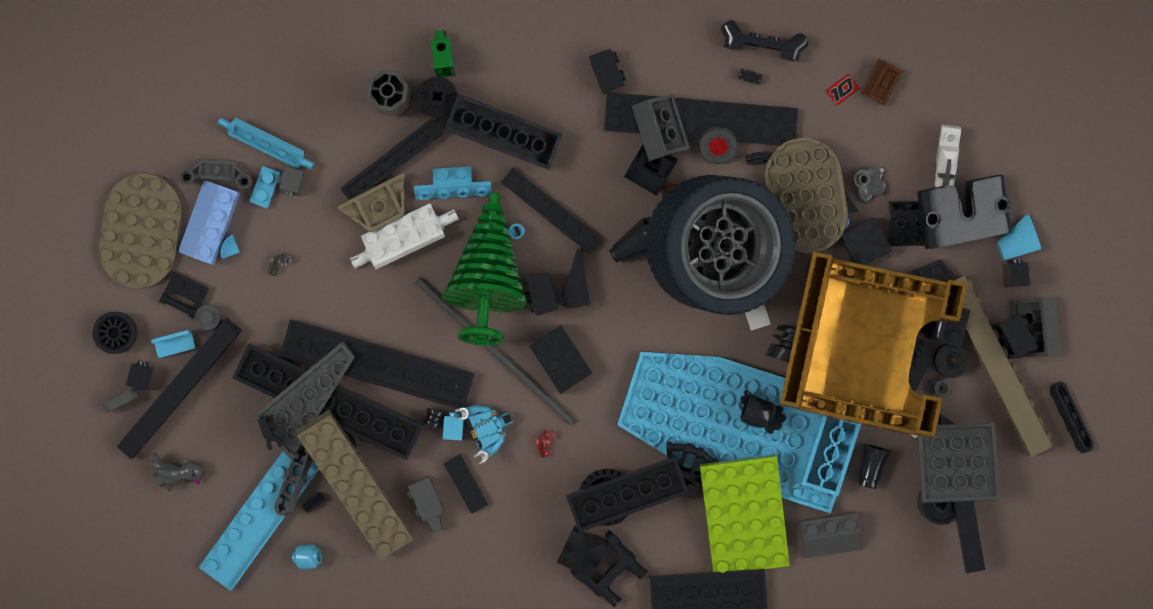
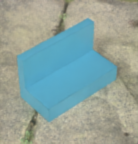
(174, 343)

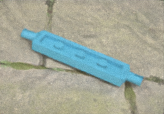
(266, 142)

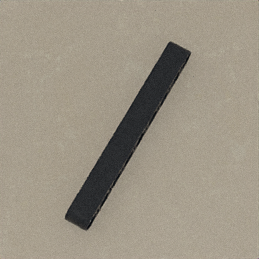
(179, 388)

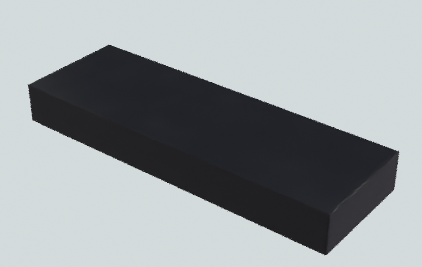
(465, 483)

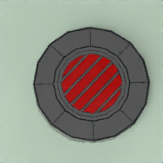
(718, 145)

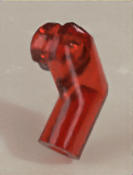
(543, 442)

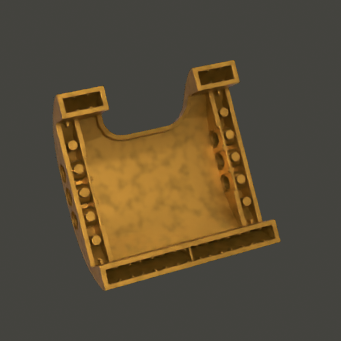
(860, 343)

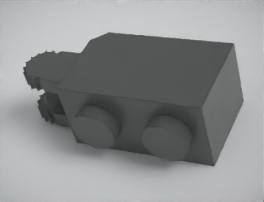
(427, 502)

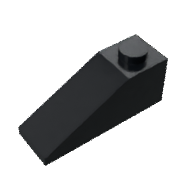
(576, 287)

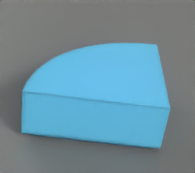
(229, 247)

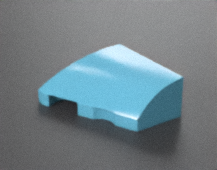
(1019, 241)

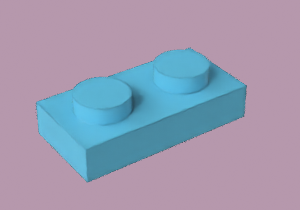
(265, 187)

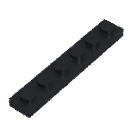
(392, 159)
(551, 210)

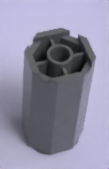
(382, 85)

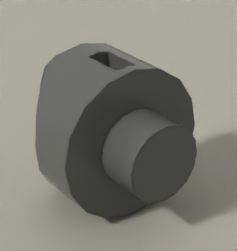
(208, 317)

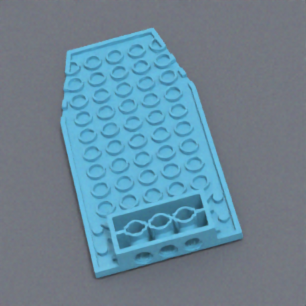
(700, 404)

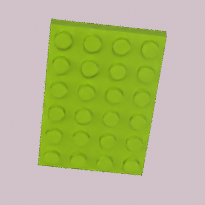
(745, 514)

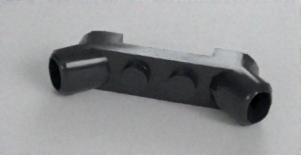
(789, 50)

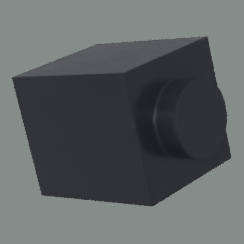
(139, 375)

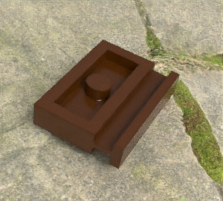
(881, 82)

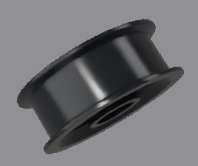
(98, 338)

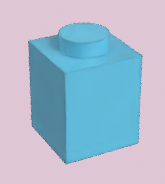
(452, 427)

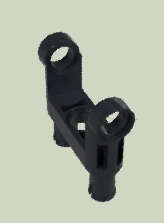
(627, 560)

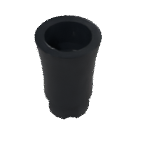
(872, 465)

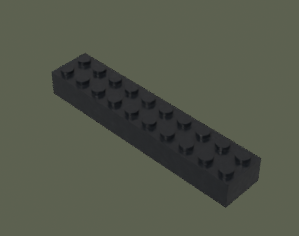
(351, 410)

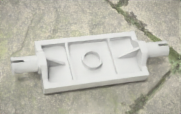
(403, 236)

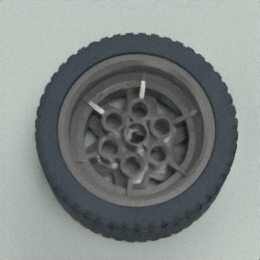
(759, 270)

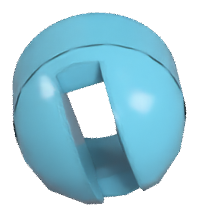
(513, 232)

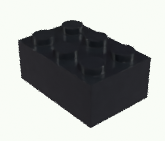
(560, 359)

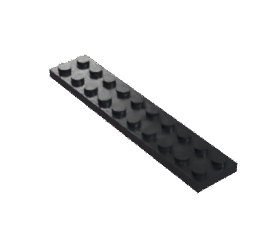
(747, 121)
(381, 365)

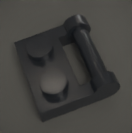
(186, 288)

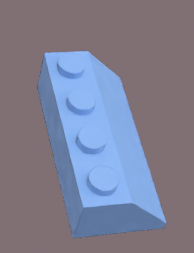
(209, 222)

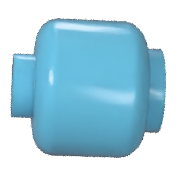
(307, 556)

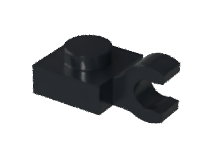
(267, 428)

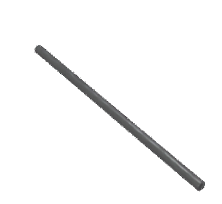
(497, 353)

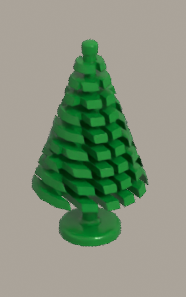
(486, 276)

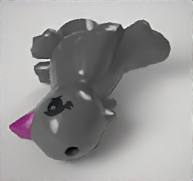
(170, 474)

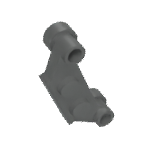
(216, 171)

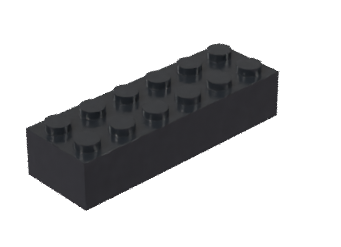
(500, 130)
(627, 493)

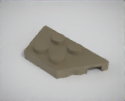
(377, 205)

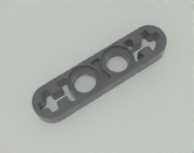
(297, 482)

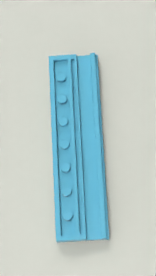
(251, 526)

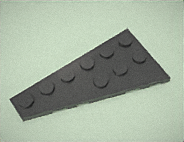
(306, 397)

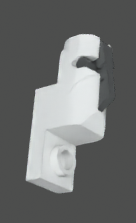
(947, 155)

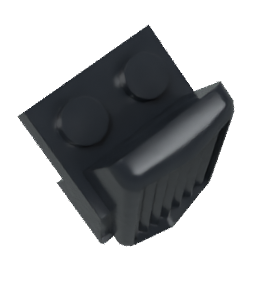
(948, 332)

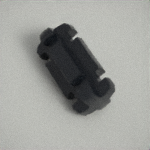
(750, 76)
(757, 157)
(313, 502)

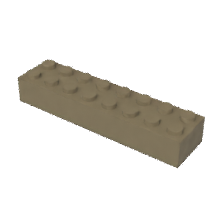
(354, 484)

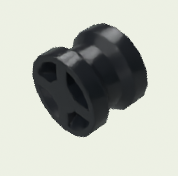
(433, 418)

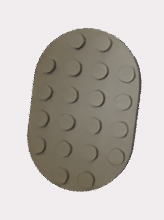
(812, 190)
(140, 230)

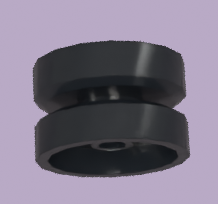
(936, 514)

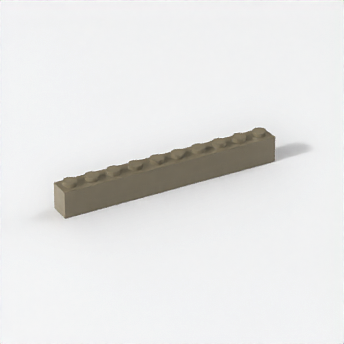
(1002, 375)

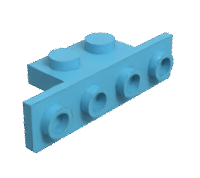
(452, 183)

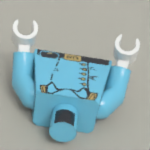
(485, 428)

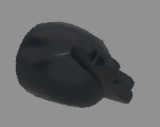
(761, 413)

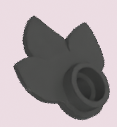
(873, 183)

